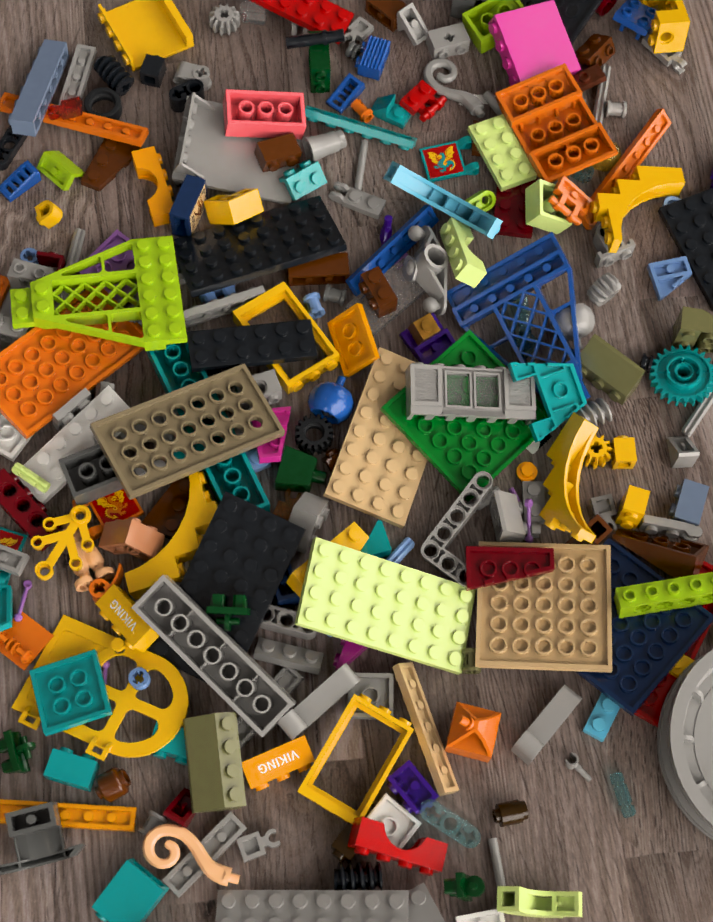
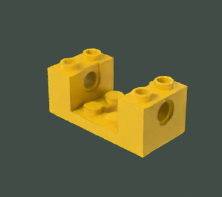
(668, 26)

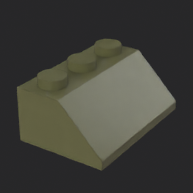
(610, 370)

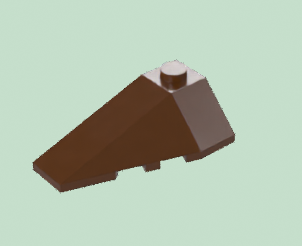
(672, 557)

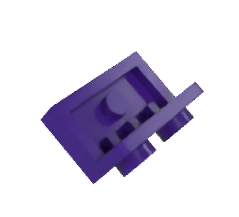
(411, 786)

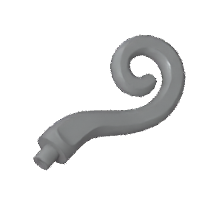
(467, 99)

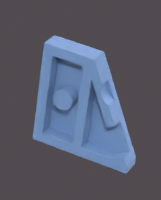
(668, 275)

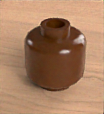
(112, 784)

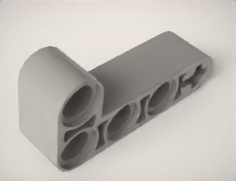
(318, 702)
(546, 724)

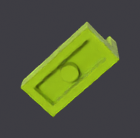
(59, 169)

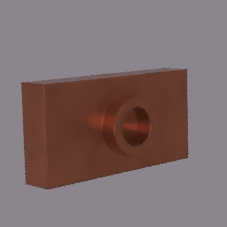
(590, 77)

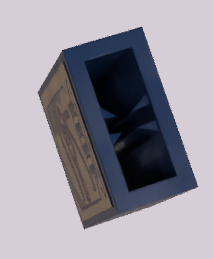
(188, 206)

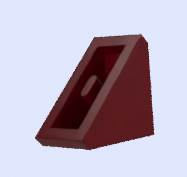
(180, 809)

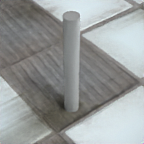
(361, 164)
(496, 862)

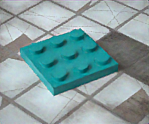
(70, 692)

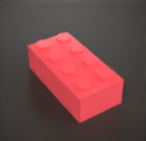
(263, 114)

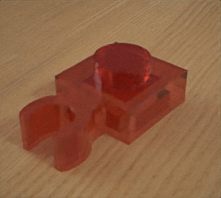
(68, 109)

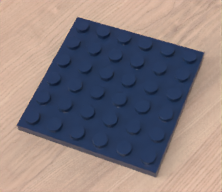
(645, 644)

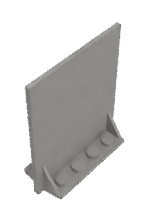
(222, 160)

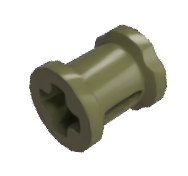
(469, 661)

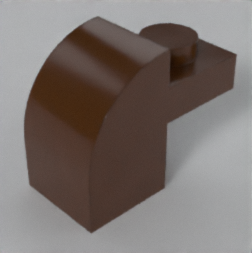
(598, 527)

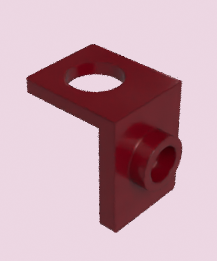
(51, 259)

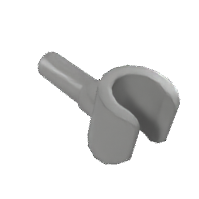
(577, 766)

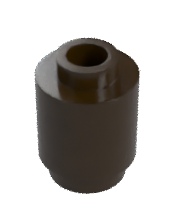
(510, 813)

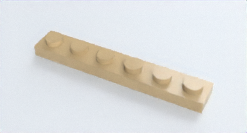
(425, 729)

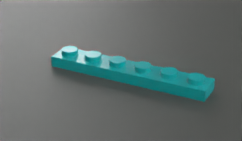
(367, 130)

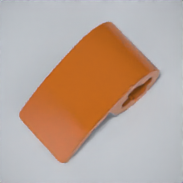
(101, 584)

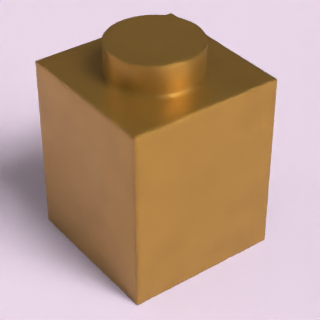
(423, 328)

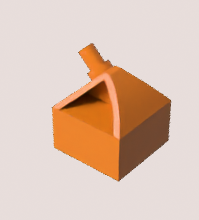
(472, 732)

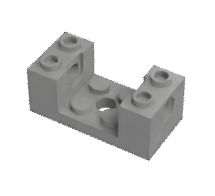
(19, 276)

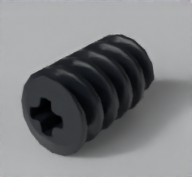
(113, 74)
(358, 876)

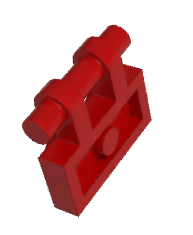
(418, 97)

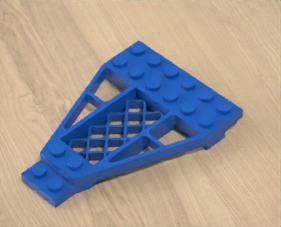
(513, 280)

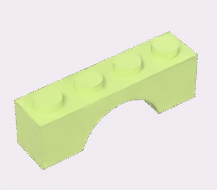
(464, 263)

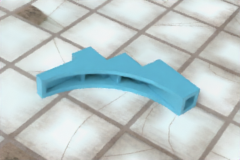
(443, 200)

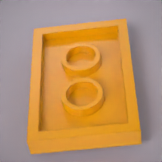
(353, 340)

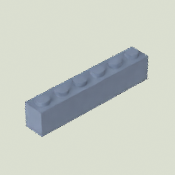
(39, 88)

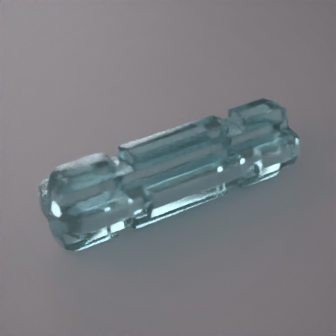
(622, 794)

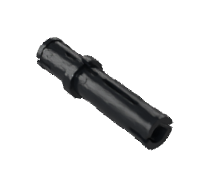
(319, 38)

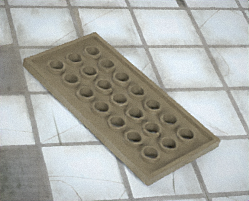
(194, 460)

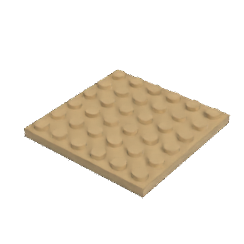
(549, 618)

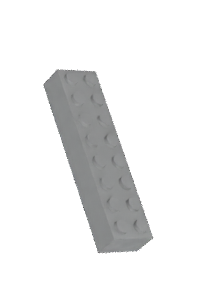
(214, 655)

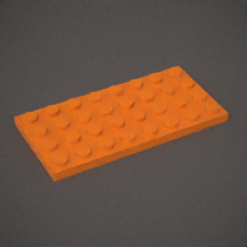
(54, 365)

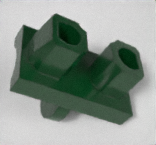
(217, 606)
(18, 751)
(464, 886)

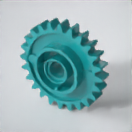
(670, 384)

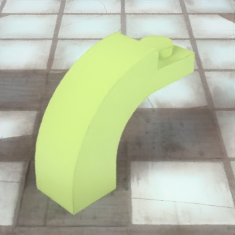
(537, 903)

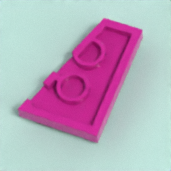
(273, 450)

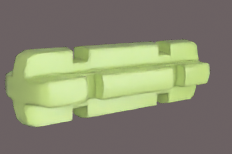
(30, 477)

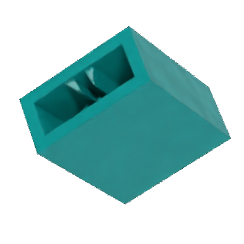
(130, 895)

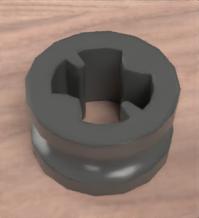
(353, 50)

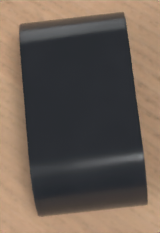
(179, 94)

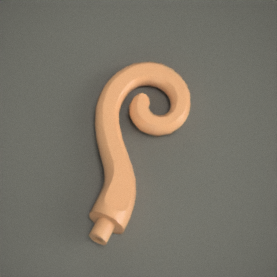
(214, 871)

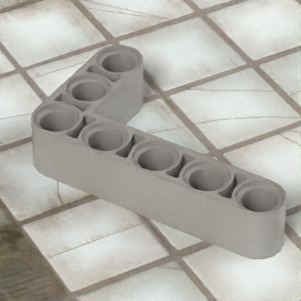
(454, 528)

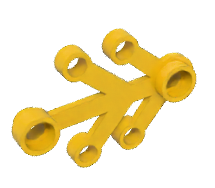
(64, 539)

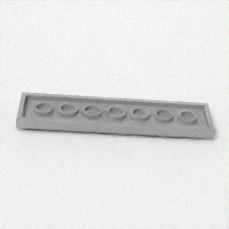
(312, 906)

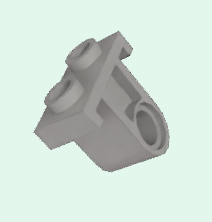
(603, 257)

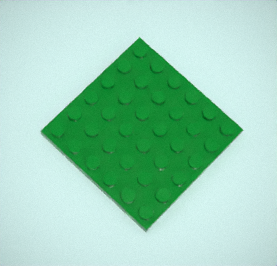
(458, 446)

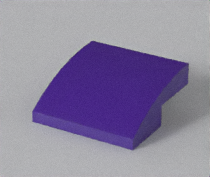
(431, 348)

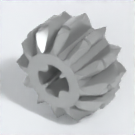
(224, 19)
(603, 289)

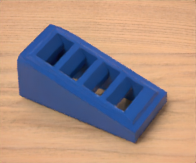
(349, 80)
(21, 171)

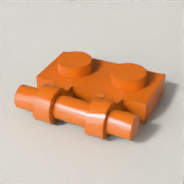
(573, 197)

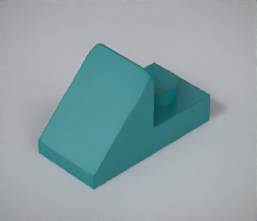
(390, 112)

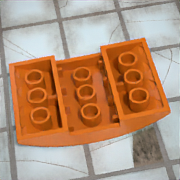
(554, 124)

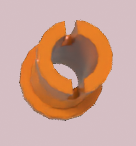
(365, 114)

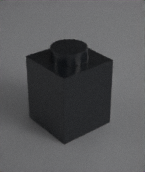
(153, 70)

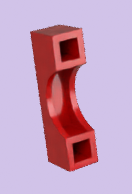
(370, 837)

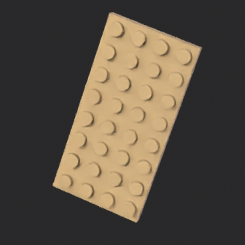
(376, 462)

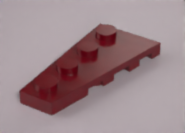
(498, 565)

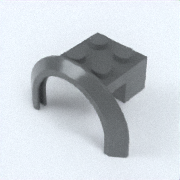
(37, 838)

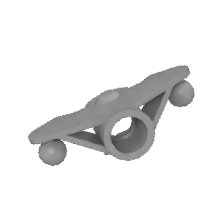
(428, 268)

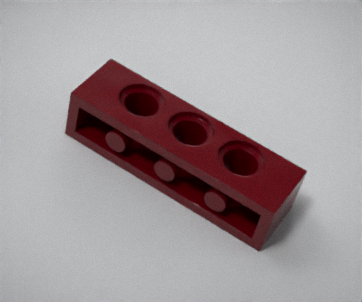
(23, 497)

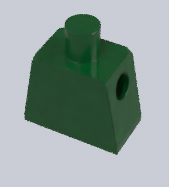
(298, 471)

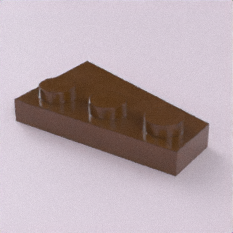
(107, 163)
(170, 508)

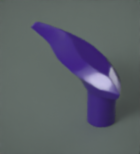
(386, 231)

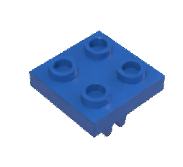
(635, 17)

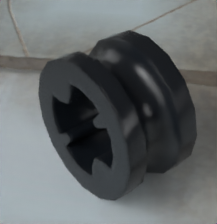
(646, 362)

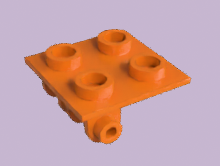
(24, 641)

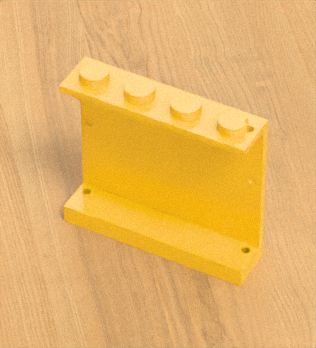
(146, 28)

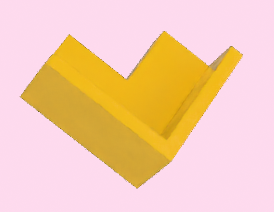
(234, 207)

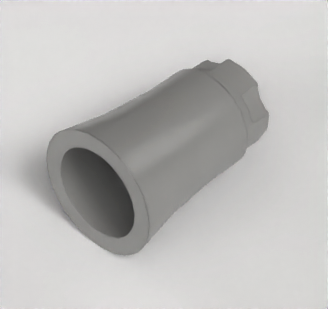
(323, 144)

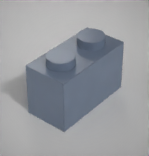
(689, 502)

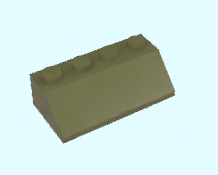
(214, 762)

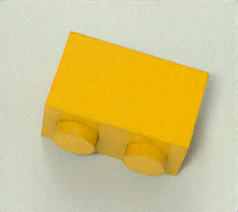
(632, 507)

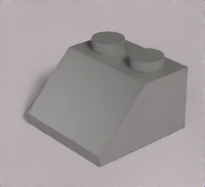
(506, 517)

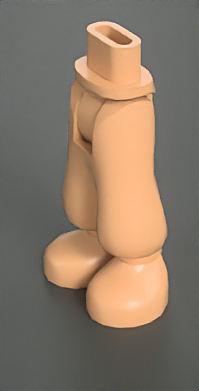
(90, 560)

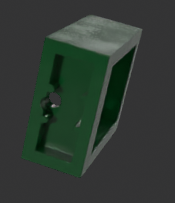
(319, 67)

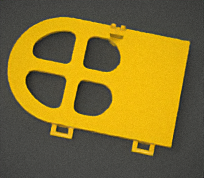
(74, 638)

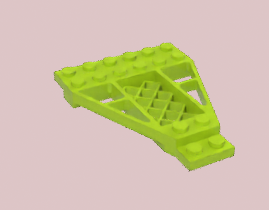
(157, 289)

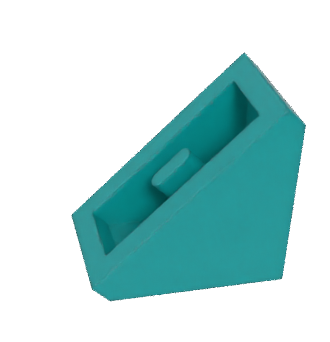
(378, 542)

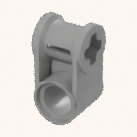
(188, 71)

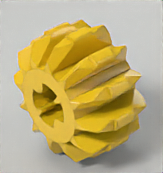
(603, 455)

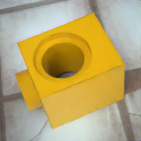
(623, 452)

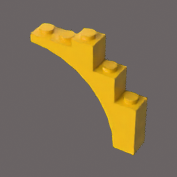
(644, 184)
(567, 456)
(181, 546)

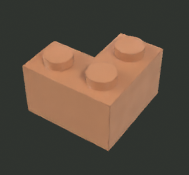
(132, 538)

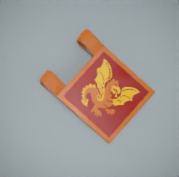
(111, 508)

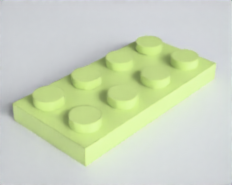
(502, 152)

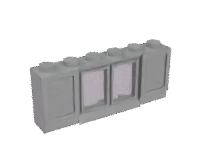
(468, 393)

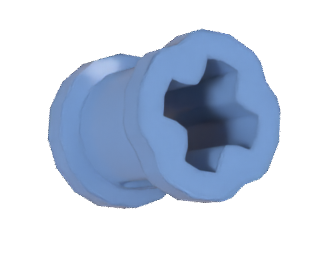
(313, 305)

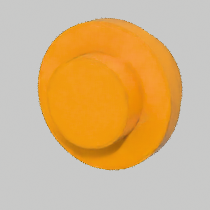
(526, 471)

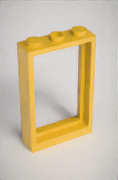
(266, 301)
(329, 802)

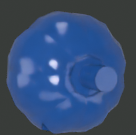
(331, 399)

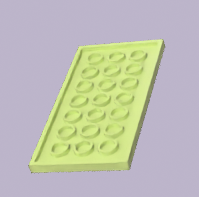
(385, 606)

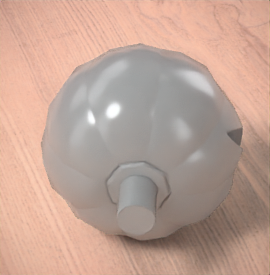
(585, 322)

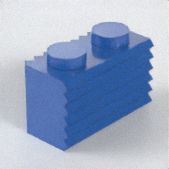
(373, 57)

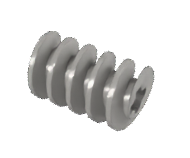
(595, 411)

